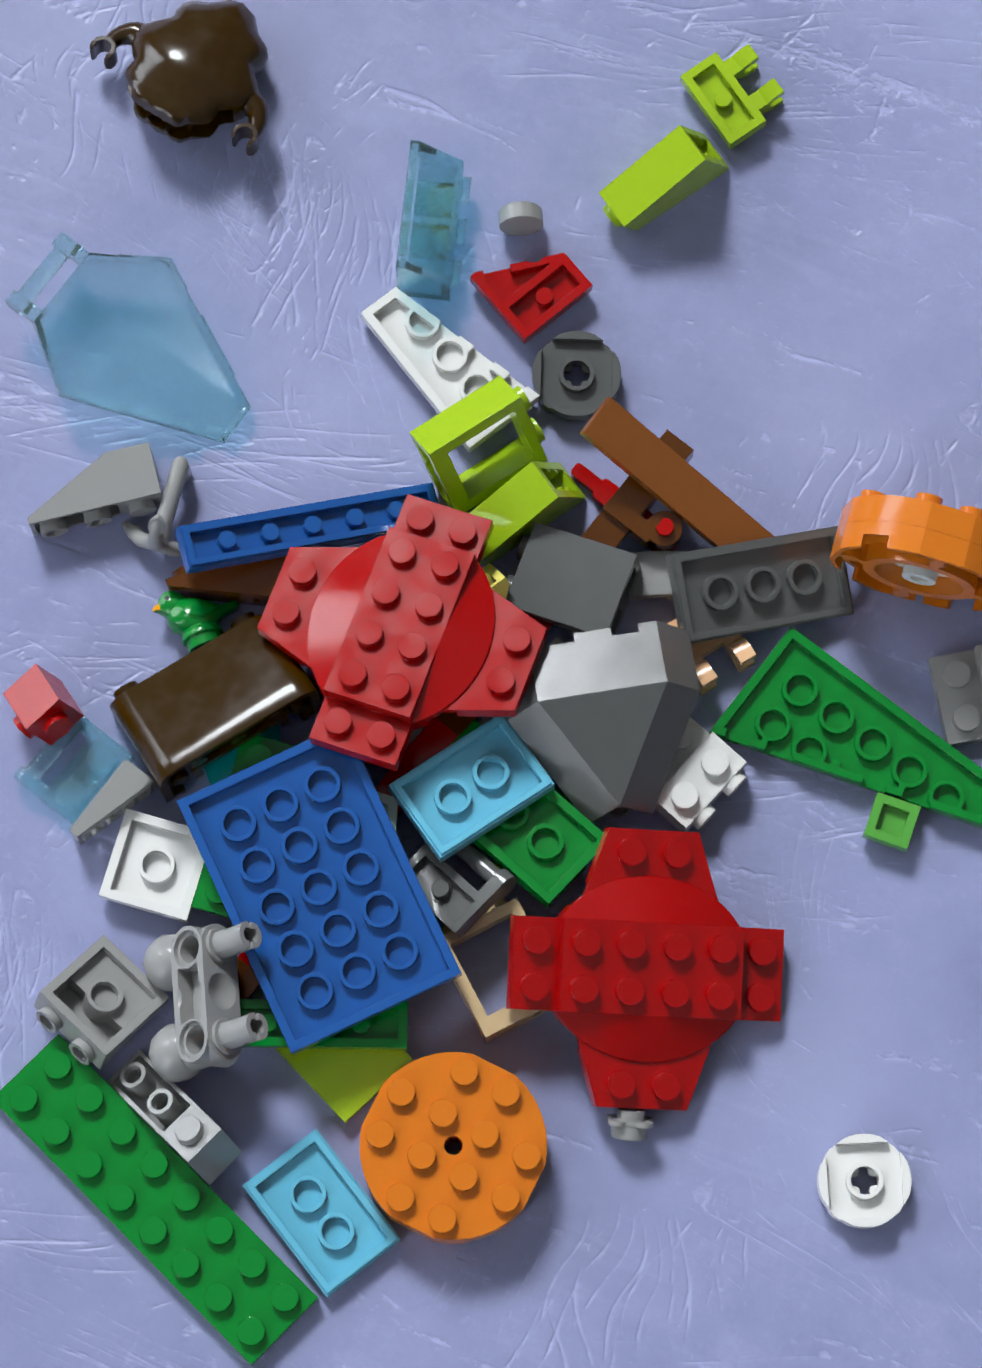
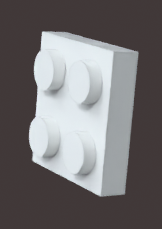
(153, 866)

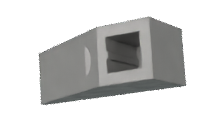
(109, 487)
(175, 1117)

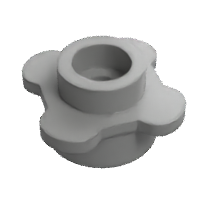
(630, 1124)

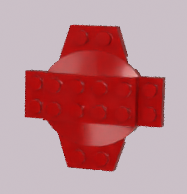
(402, 632)
(645, 969)

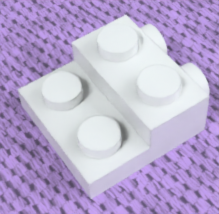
(698, 776)

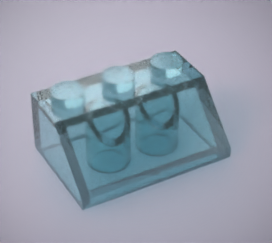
(431, 223)

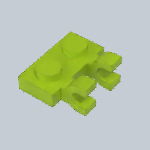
(723, 99)

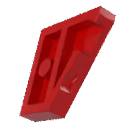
(533, 292)

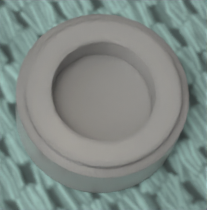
(520, 218)

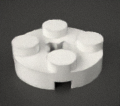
(881, 1161)

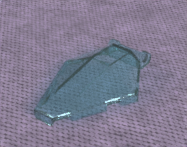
(132, 341)

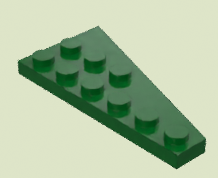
(835, 723)

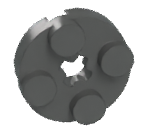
(558, 357)

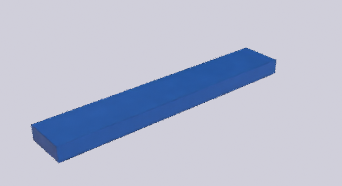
(273, 532)

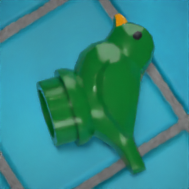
(193, 617)

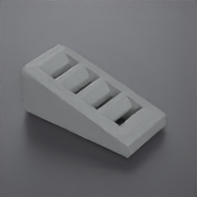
(121, 791)

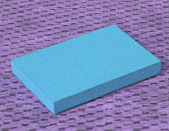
(471, 787)
(321, 1213)

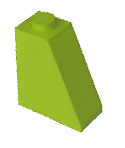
(662, 178)
(533, 495)

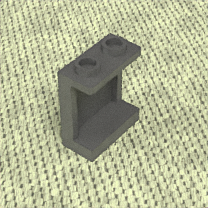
(572, 580)

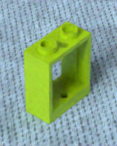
(464, 421)

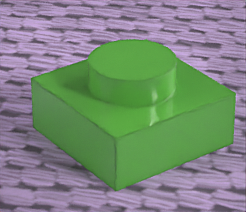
(891, 822)

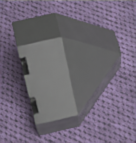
(610, 715)

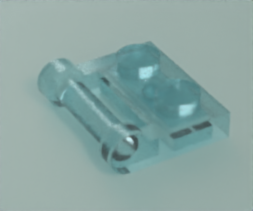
(81, 777)

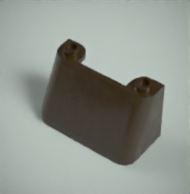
(211, 704)

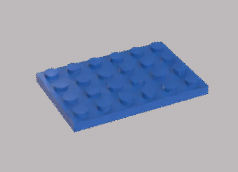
(327, 883)

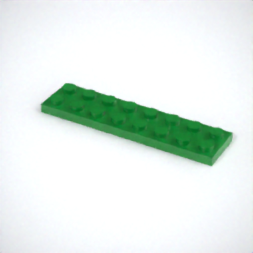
(156, 1200)

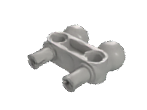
(205, 987)

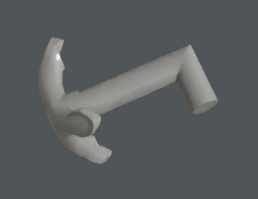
(161, 524)

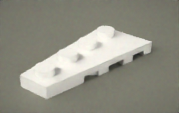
(434, 357)

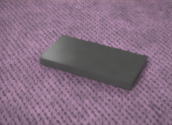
(758, 585)

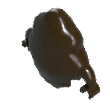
(194, 71)

